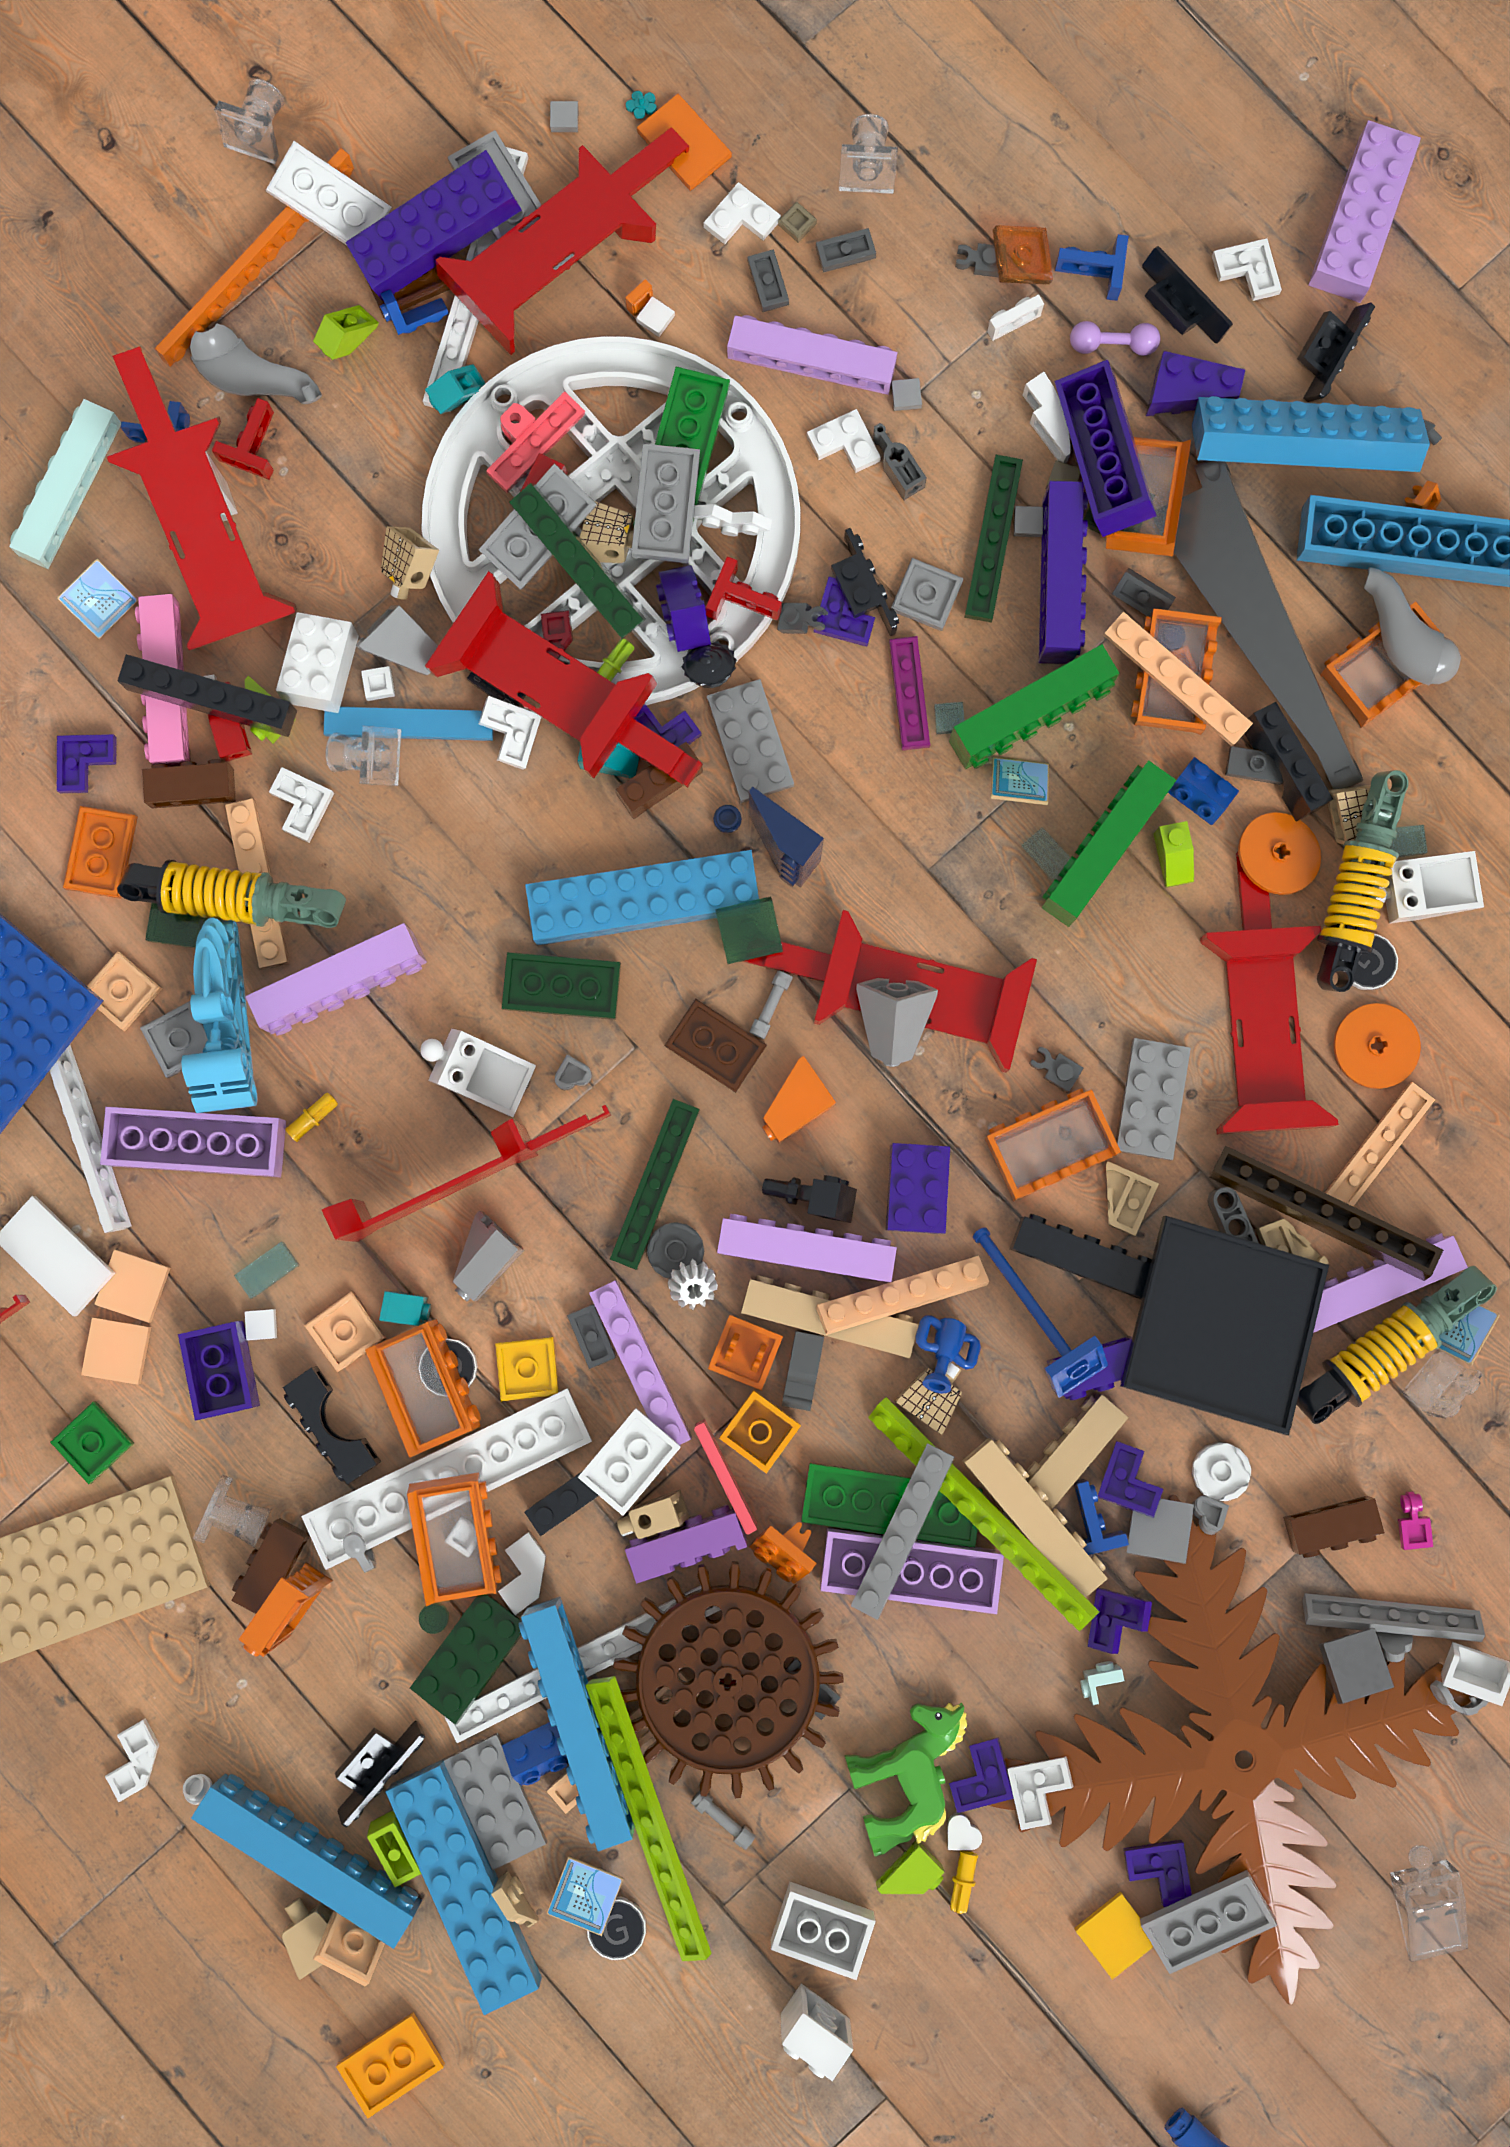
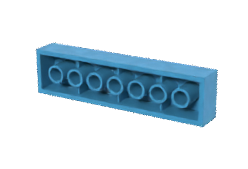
(1309, 434)
(1405, 540)
(639, 897)
(580, 1734)
(307, 1859)
(461, 1887)

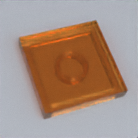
(1022, 254)

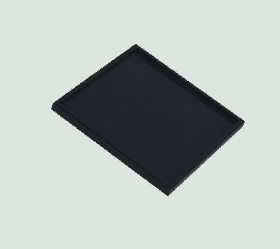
(1225, 1325)

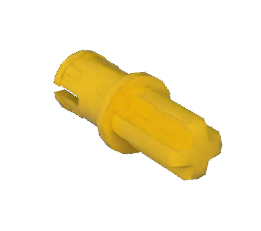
(311, 1116)
(963, 1881)

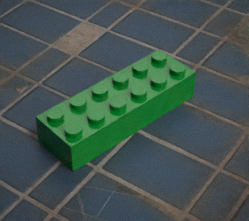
(1034, 707)
(1111, 839)

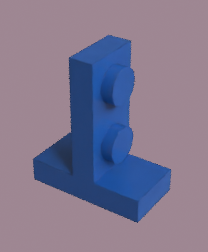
(1097, 264)
(1094, 1522)

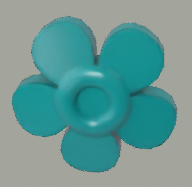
(641, 104)

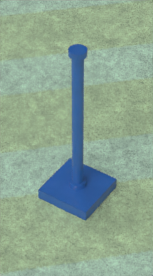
(1075, 1364)

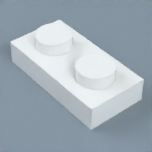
(1022, 313)

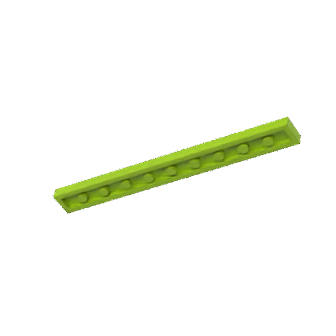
(989, 1520)
(648, 1819)

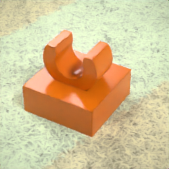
(1426, 497)

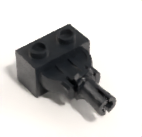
(826, 1197)

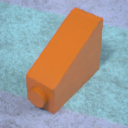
(797, 1103)

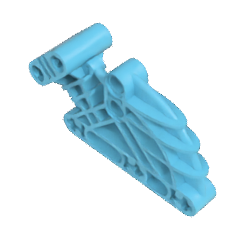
(224, 1071)

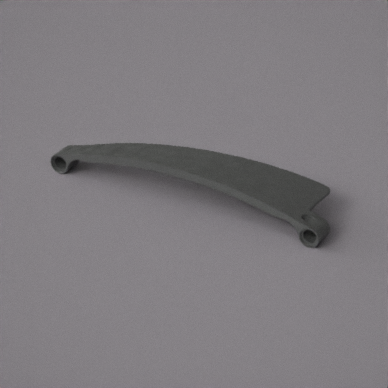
(1231, 573)

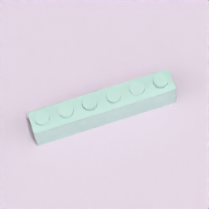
(65, 483)

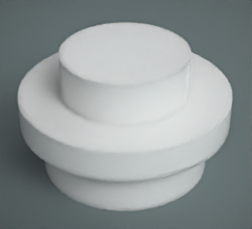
(196, 1788)

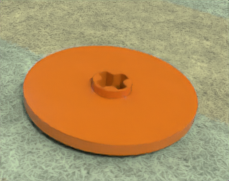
(1263, 864)
(1388, 1027)

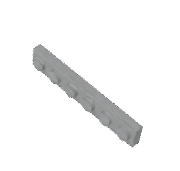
(902, 1531)
(1393, 1617)

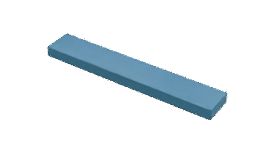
(412, 722)

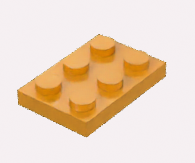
(390, 2065)

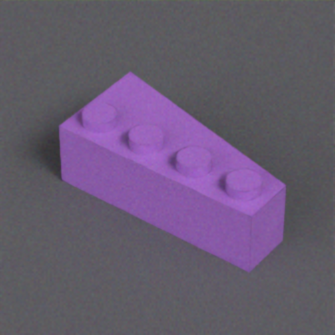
(686, 1544)

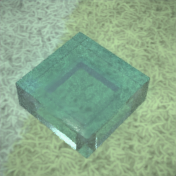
(947, 716)

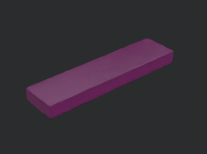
(909, 693)

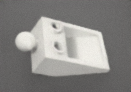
(1433, 886)
(482, 1073)

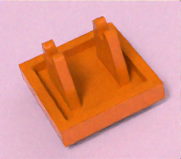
(745, 1352)
(784, 1552)

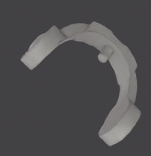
(355, 1548)
(1444, 1696)

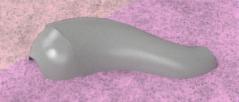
(239, 371)
(1408, 641)

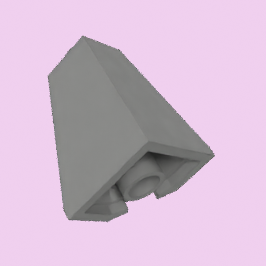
(399, 640)
(894, 1017)
(484, 1257)

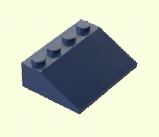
(789, 842)

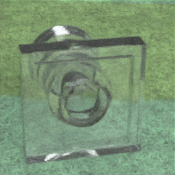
(250, 127)
(868, 162)
(373, 754)
(232, 1516)

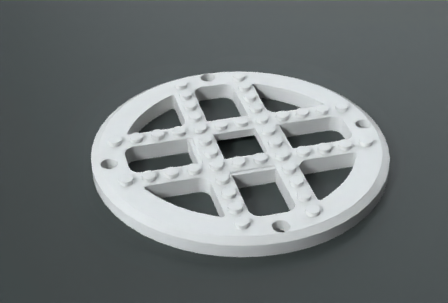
(615, 464)

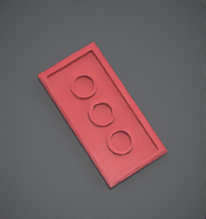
(725, 1477)

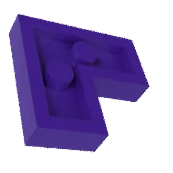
(840, 621)
(676, 731)
(75, 755)
(1121, 1483)
(1114, 1613)
(991, 1782)
(1163, 1861)

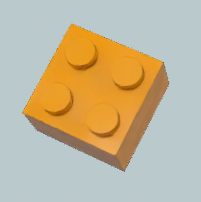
(760, 1431)

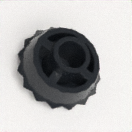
(709, 665)

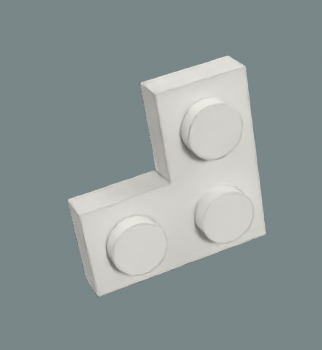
(741, 208)
(1252, 261)
(845, 433)
(731, 523)
(517, 725)
(308, 802)
(1029, 1787)

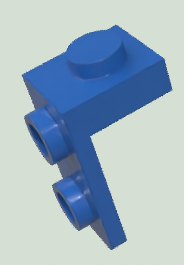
(410, 320)
(178, 416)

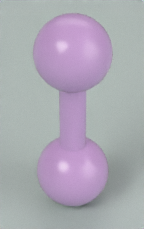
(1142, 339)

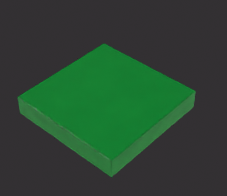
(92, 1442)

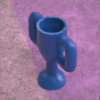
(946, 1346)

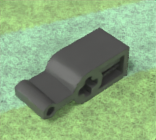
(904, 475)
(803, 1370)

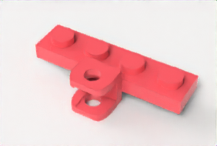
(531, 437)

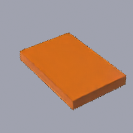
(705, 148)
(99, 851)

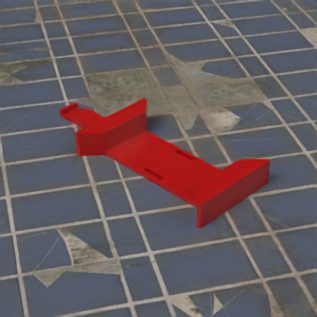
(568, 224)
(191, 505)
(569, 695)
(1263, 999)
(966, 1002)
(353, 1222)

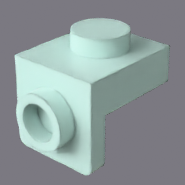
(1103, 1674)

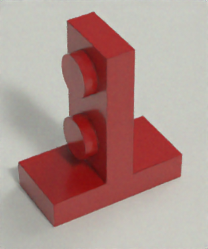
(249, 442)
(740, 594)

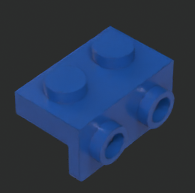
(1203, 791)
(534, 1755)

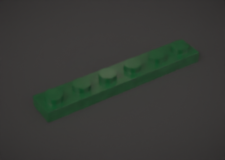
(993, 538)
(654, 1184)

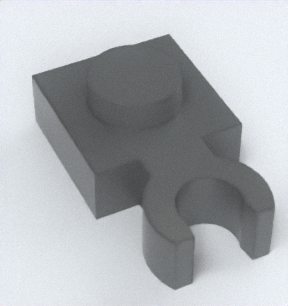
(983, 259)
(798, 616)
(1060, 1072)

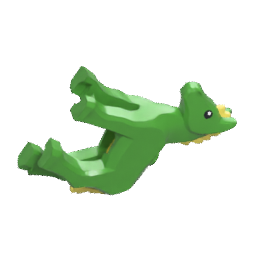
(915, 1769)

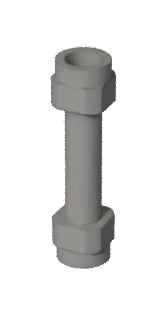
(781, 982)
(742, 1835)

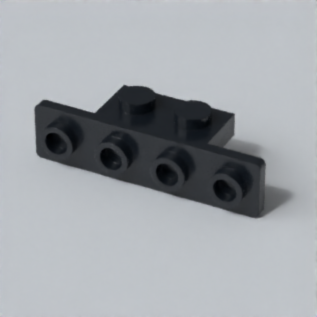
(1182, 299)
(1330, 346)
(859, 585)
(373, 1766)

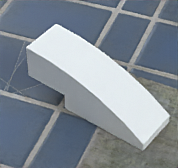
(1048, 416)

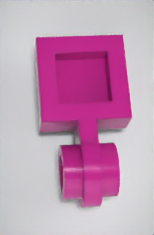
(1414, 1531)

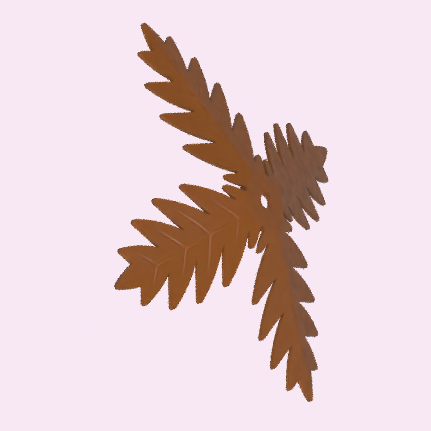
(1227, 1690)

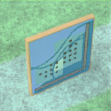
(97, 598)
(1020, 781)
(1469, 1334)
(585, 1895)

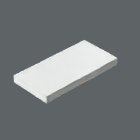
(325, 195)
(54, 1256)

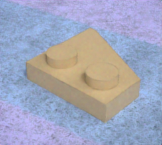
(1128, 1198)
(1283, 1237)
(512, 1902)

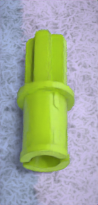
(616, 659)

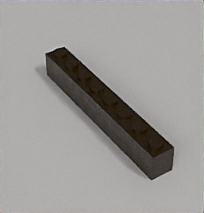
(1326, 1214)

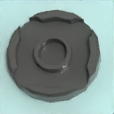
(673, 1245)

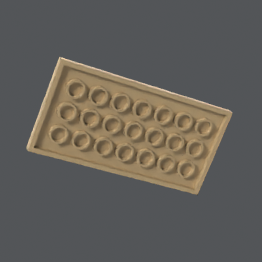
(96, 1567)

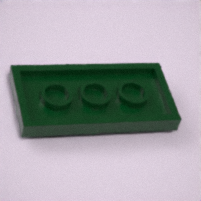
(561, 986)
(468, 1658)

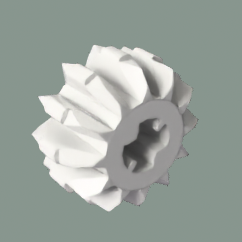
(692, 1284)

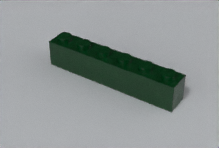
(577, 560)

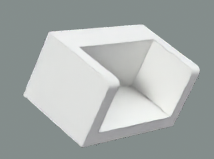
(1476, 1674)

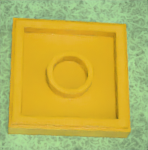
(527, 1369)
(1114, 1935)

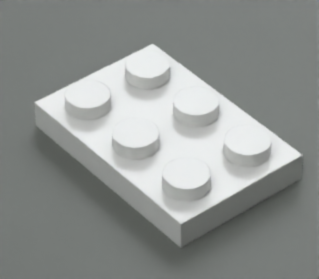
(629, 1461)

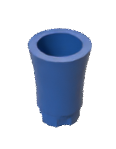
(1190, 2132)

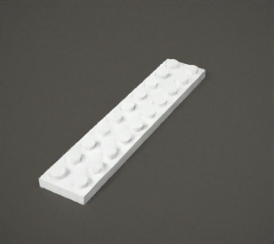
(496, 1452)

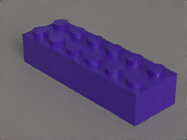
(433, 225)
(1105, 448)
(1062, 572)

